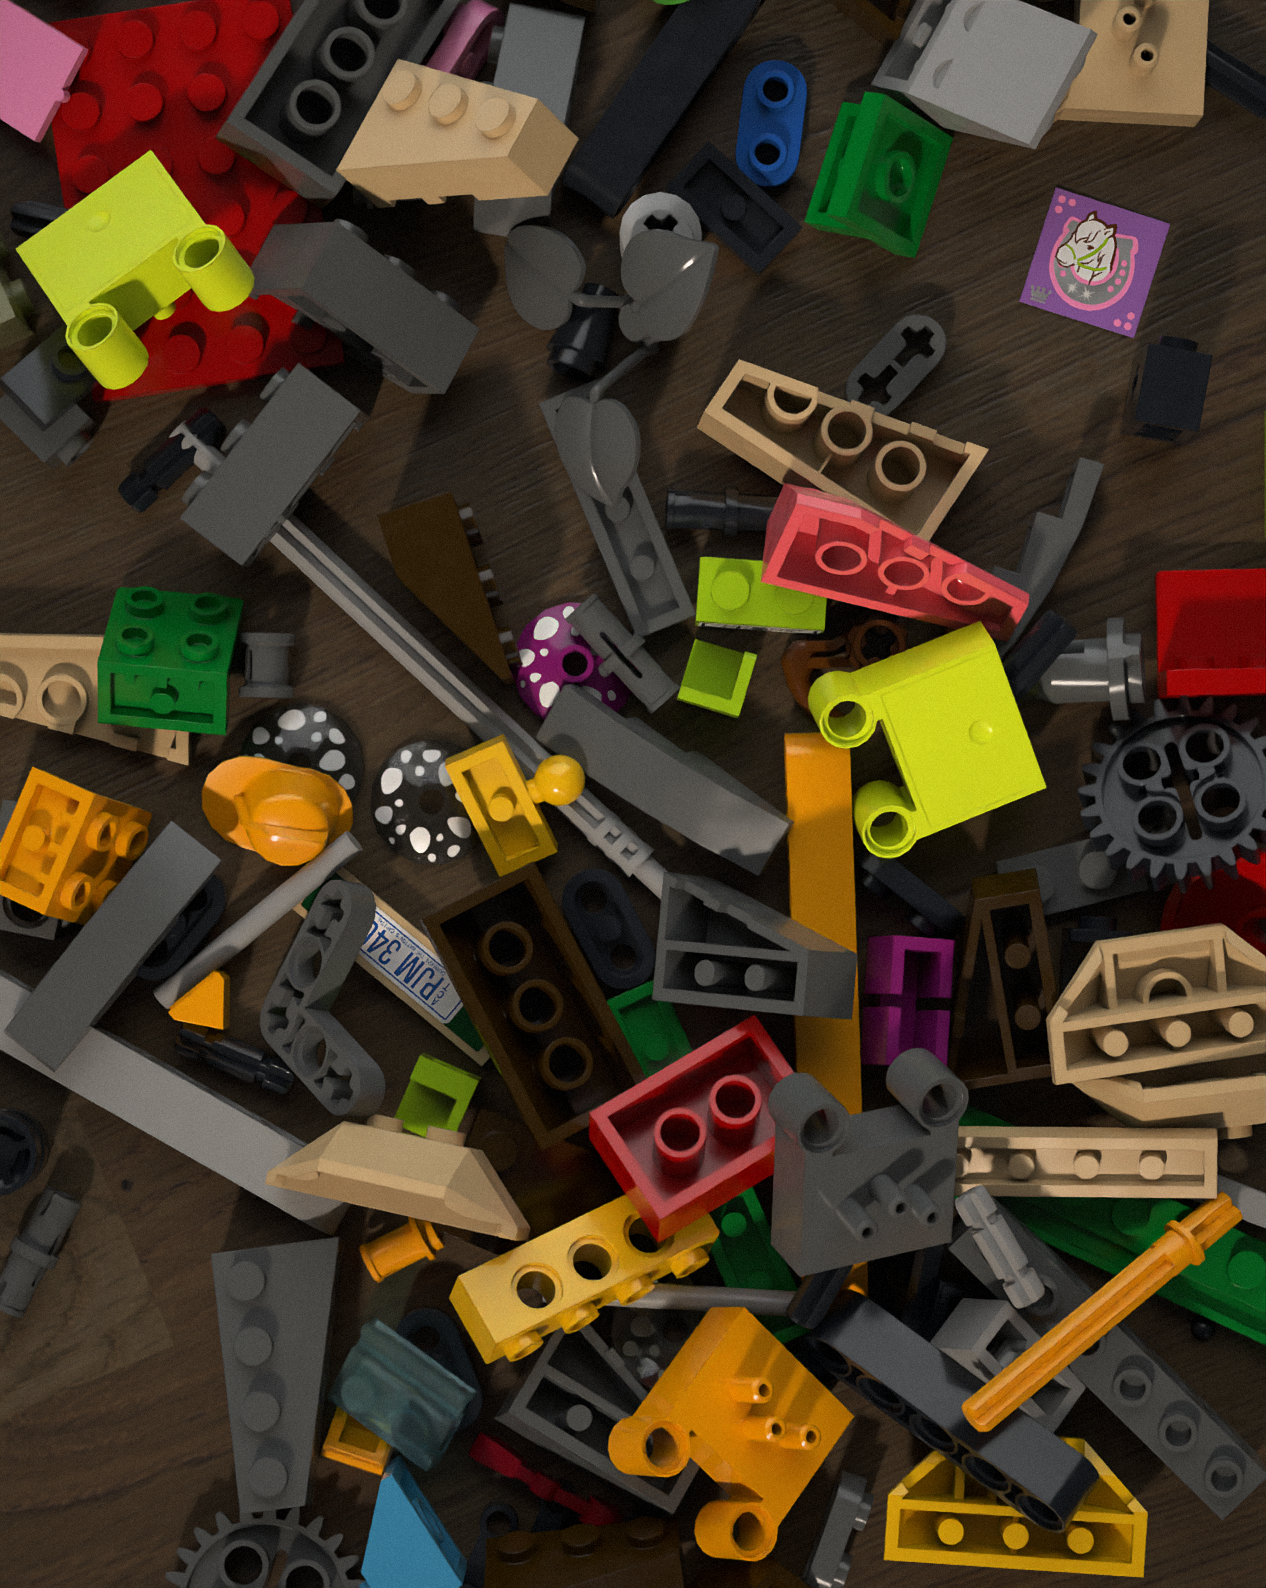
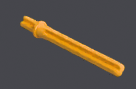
(1166, 1258)

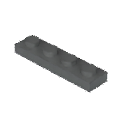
(631, 547)

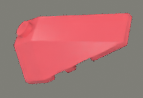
(860, 558)

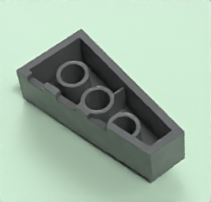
(276, 1352)

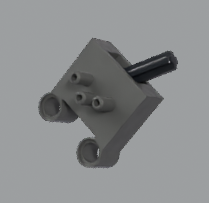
(862, 1180)

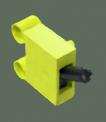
(125, 260)
(948, 726)

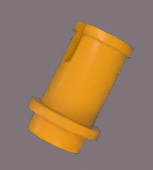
(401, 1248)

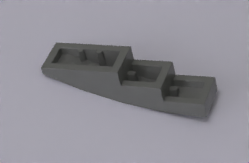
(1049, 543)
(665, 781)
(112, 946)

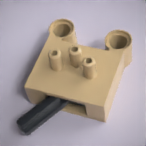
(1154, 65)

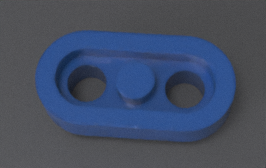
(771, 124)

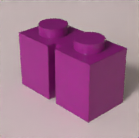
(898, 974)

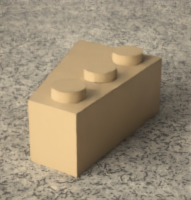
(452, 138)

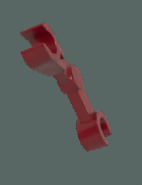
(504, 1459)

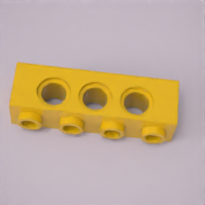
(506, 1326)

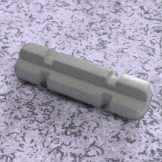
(999, 1246)

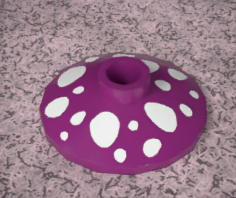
(542, 652)

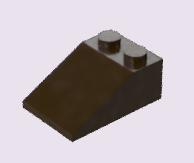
(545, 1185)

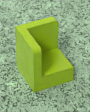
(716, 678)
(436, 1096)

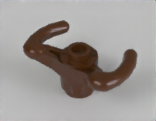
(865, 643)

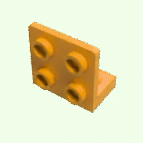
(68, 847)

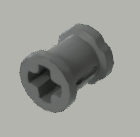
(266, 665)

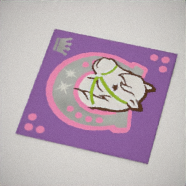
(1094, 262)

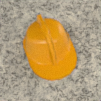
(276, 808)

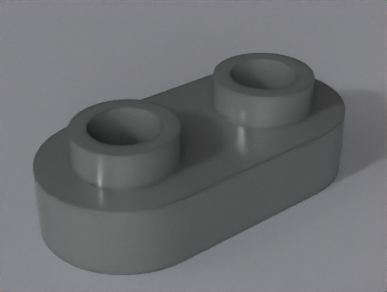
(846, 1509)

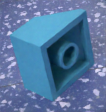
(408, 1538)

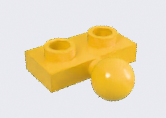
(506, 804)

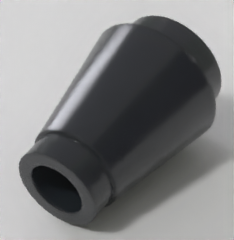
(583, 342)

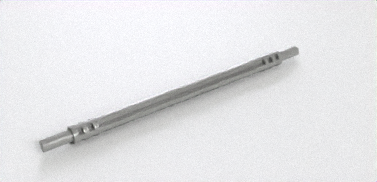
(444, 679)

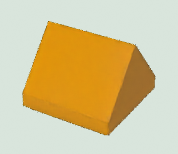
(206, 1003)
(355, 1444)

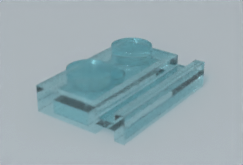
(401, 1394)

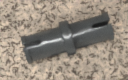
(650, 687)
(36, 1250)

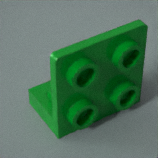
(168, 660)

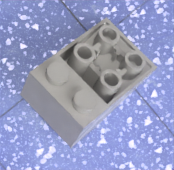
(985, 67)

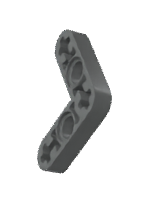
(298, 1005)

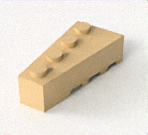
(840, 447)

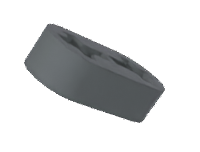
(884, 357)

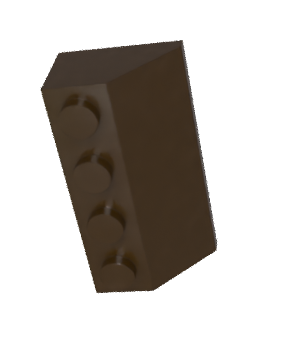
(534, 1003)

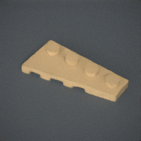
(56, 685)

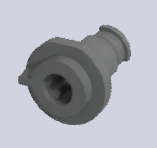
(1097, 672)

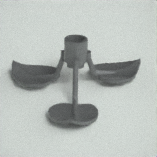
(666, 290)

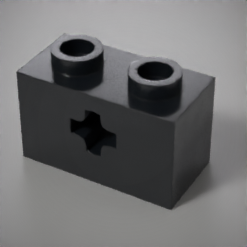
(1166, 391)

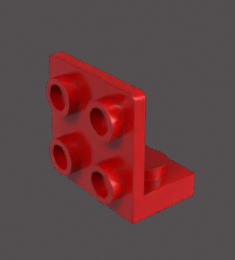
(1210, 633)

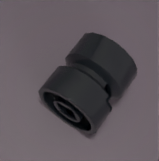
(22, 1149)

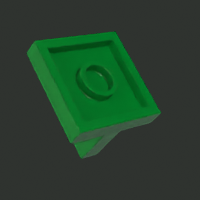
(879, 174)

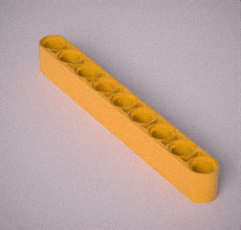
(824, 901)

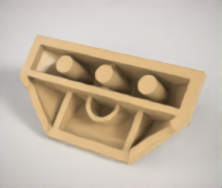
(1159, 1004)
(1199, 1095)
(405, 1176)

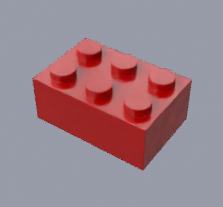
(694, 1129)

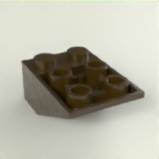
(436, 562)

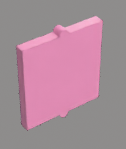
(34, 70)

